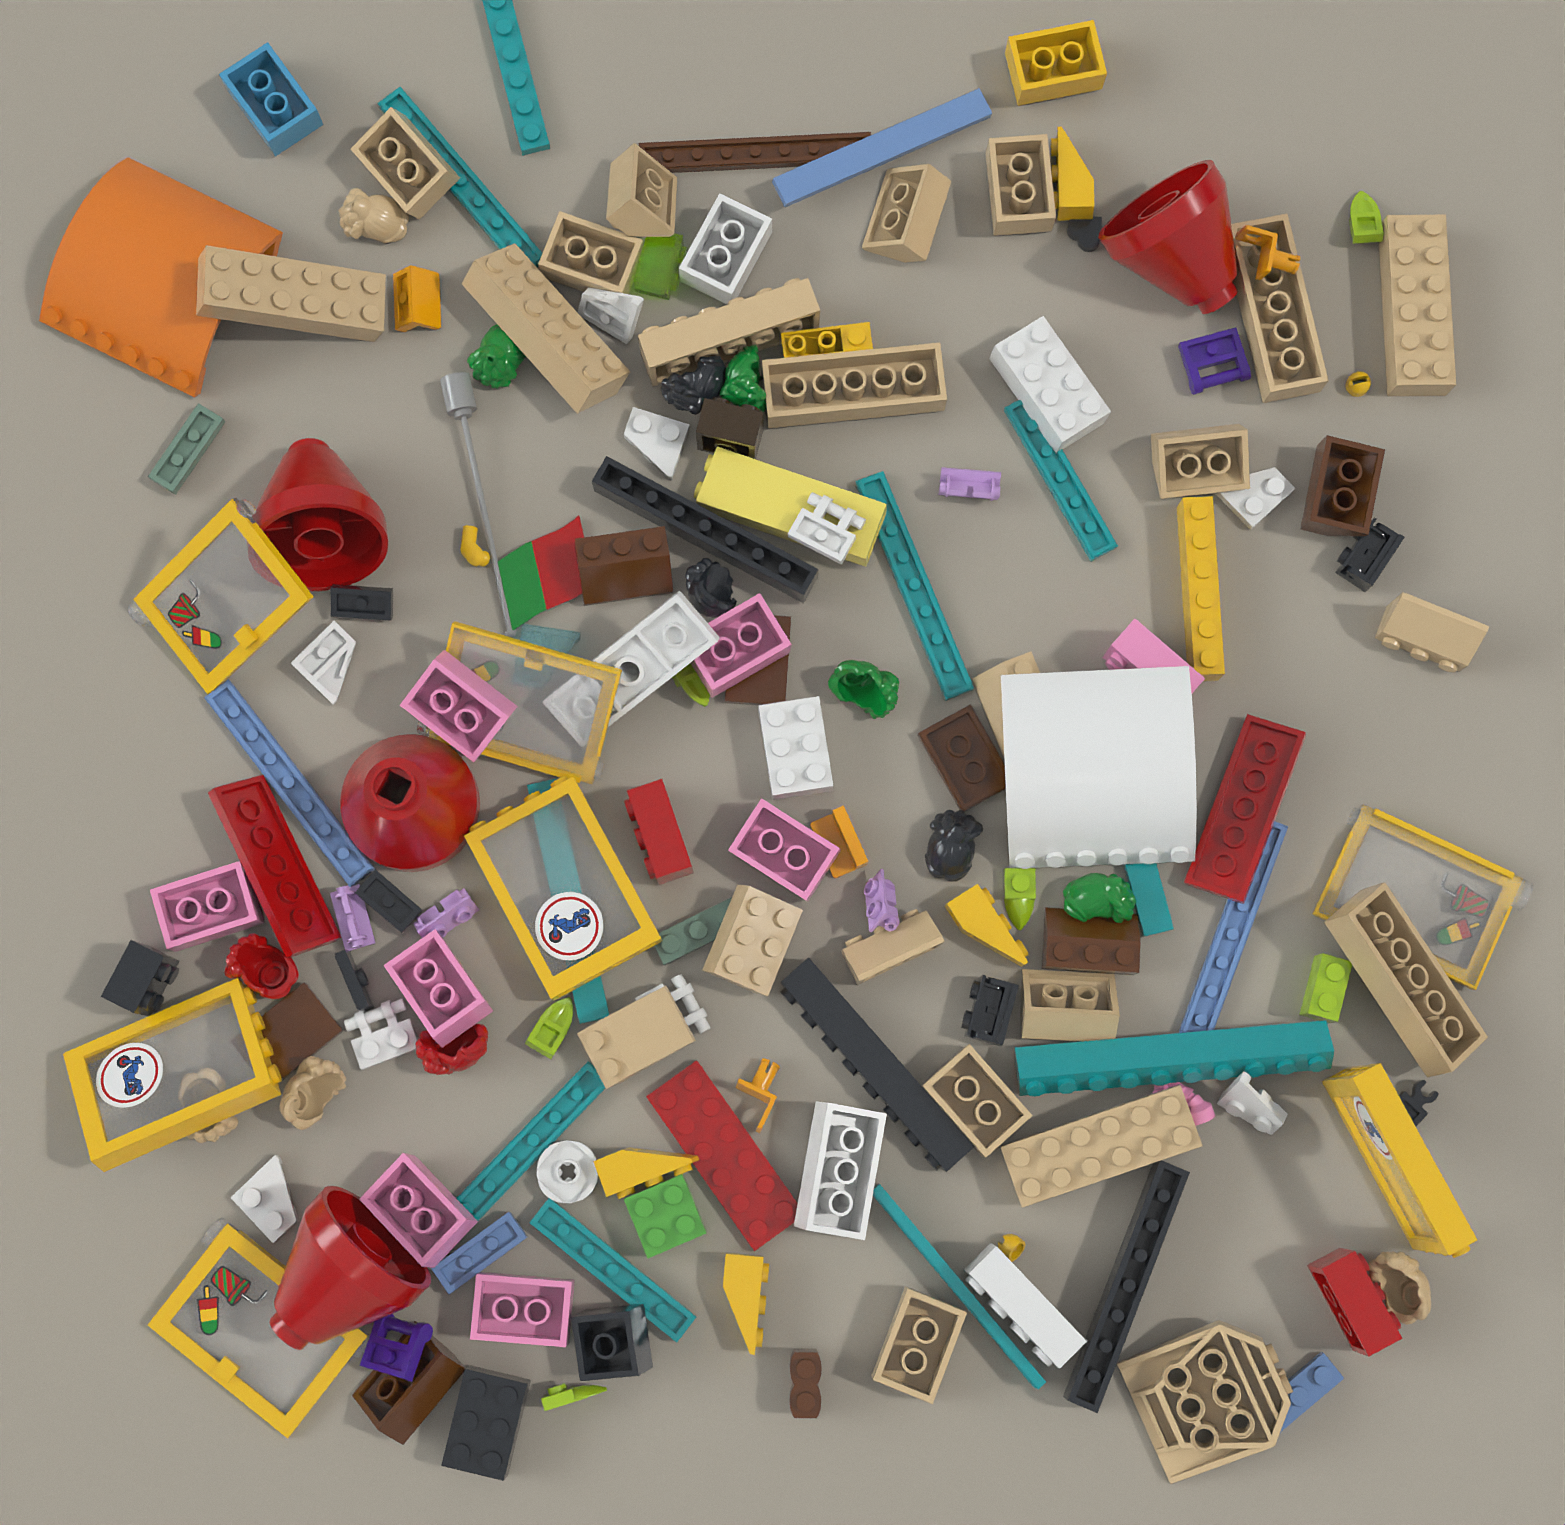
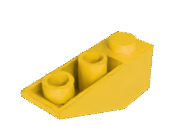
(1074, 182)
(827, 340)
(978, 920)
(633, 1166)
(743, 1287)

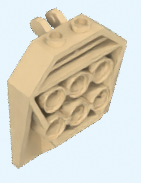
(1245, 1364)

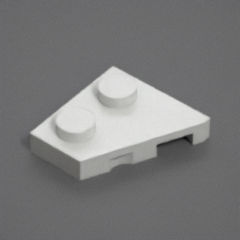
(611, 311)
(657, 438)
(1266, 492)
(327, 661)
(1254, 1107)
(268, 1200)

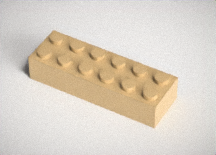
(290, 294)
(1417, 306)
(1278, 318)
(545, 327)
(728, 329)
(854, 385)
(1406, 980)
(1101, 1145)

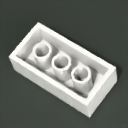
(1049, 384)
(840, 1170)
(1025, 1305)

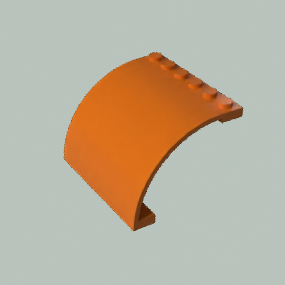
(132, 271)

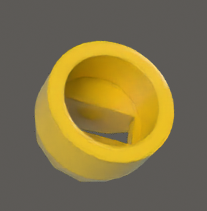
(1360, 388)
(1012, 1246)

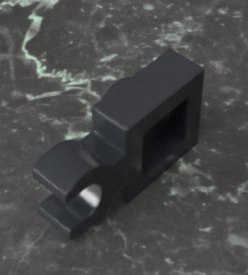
(1414, 1103)

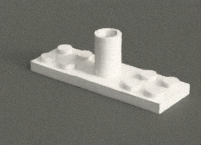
(656, 651)

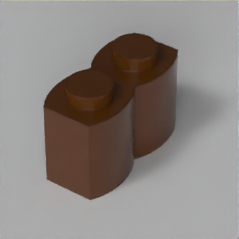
(805, 1375)

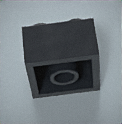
(141, 979)
(612, 1342)

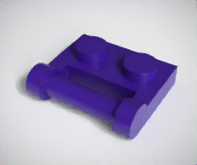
(1213, 351)
(391, 1356)

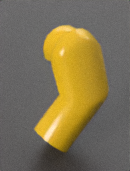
(470, 549)

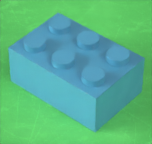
(271, 99)

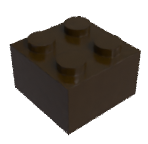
(729, 427)

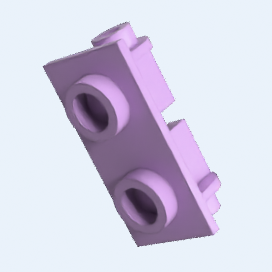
(970, 483)
(880, 903)
(458, 910)
(352, 918)

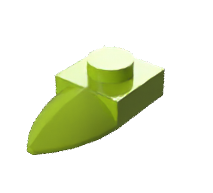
(1365, 220)
(692, 685)
(1019, 894)
(551, 1028)
(561, 1395)

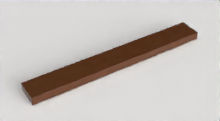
(747, 152)

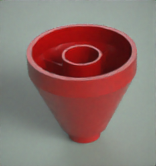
(1179, 237)
(322, 518)
(430, 819)
(342, 1272)

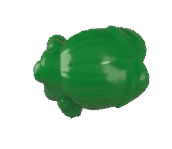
(495, 359)
(743, 378)
(865, 686)
(1099, 897)

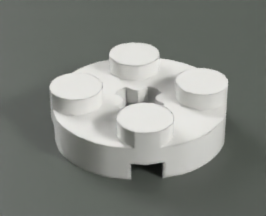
(570, 1189)

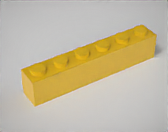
(1200, 586)

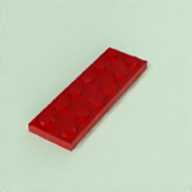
(1245, 808)
(274, 865)
(726, 1154)

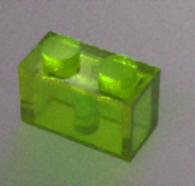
(659, 266)

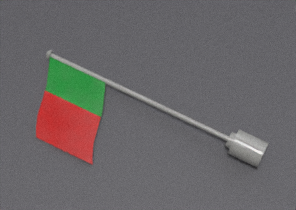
(538, 572)

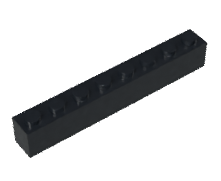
(705, 529)
(876, 1065)
(1126, 1285)

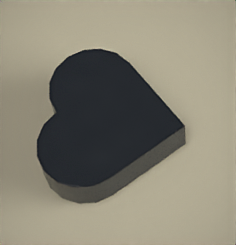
(1085, 232)

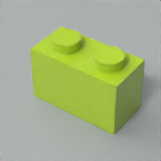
(1326, 988)

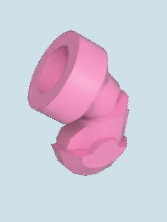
(1200, 1110)

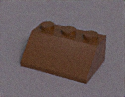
(1342, 488)
(624, 565)
(1091, 945)
(402, 1405)

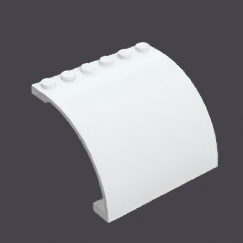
(1099, 767)

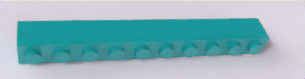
(1173, 1058)

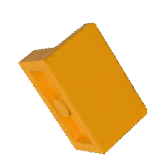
(416, 299)
(840, 832)

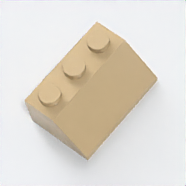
(641, 195)
(907, 213)
(1201, 460)
(1430, 632)
(990, 693)
(889, 949)
(1068, 1005)

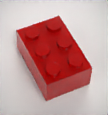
(658, 832)
(1355, 1301)

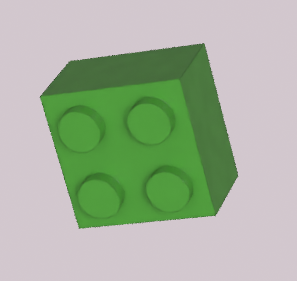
(665, 1216)

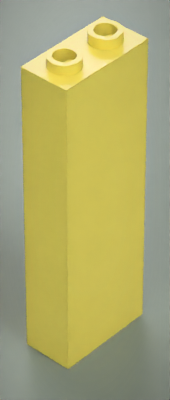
(773, 497)

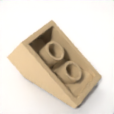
(636, 1037)

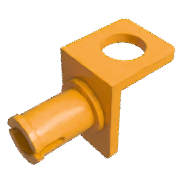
(1269, 255)
(759, 1087)

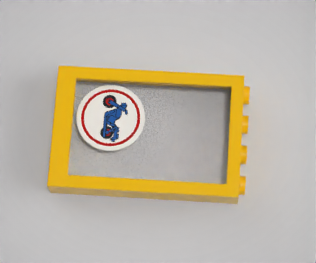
(562, 887)
(172, 1074)
(1399, 1160)

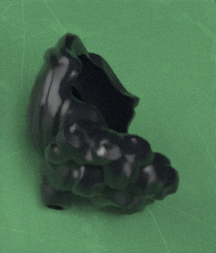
(691, 388)
(710, 588)
(952, 845)

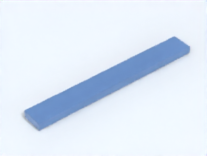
(881, 147)
(289, 783)
(1229, 944)

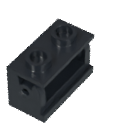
(1368, 556)
(990, 1010)

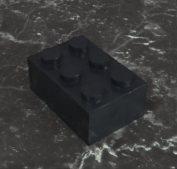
(486, 1422)

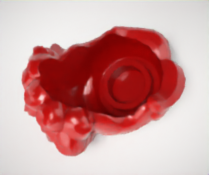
(261, 967)
(456, 1055)

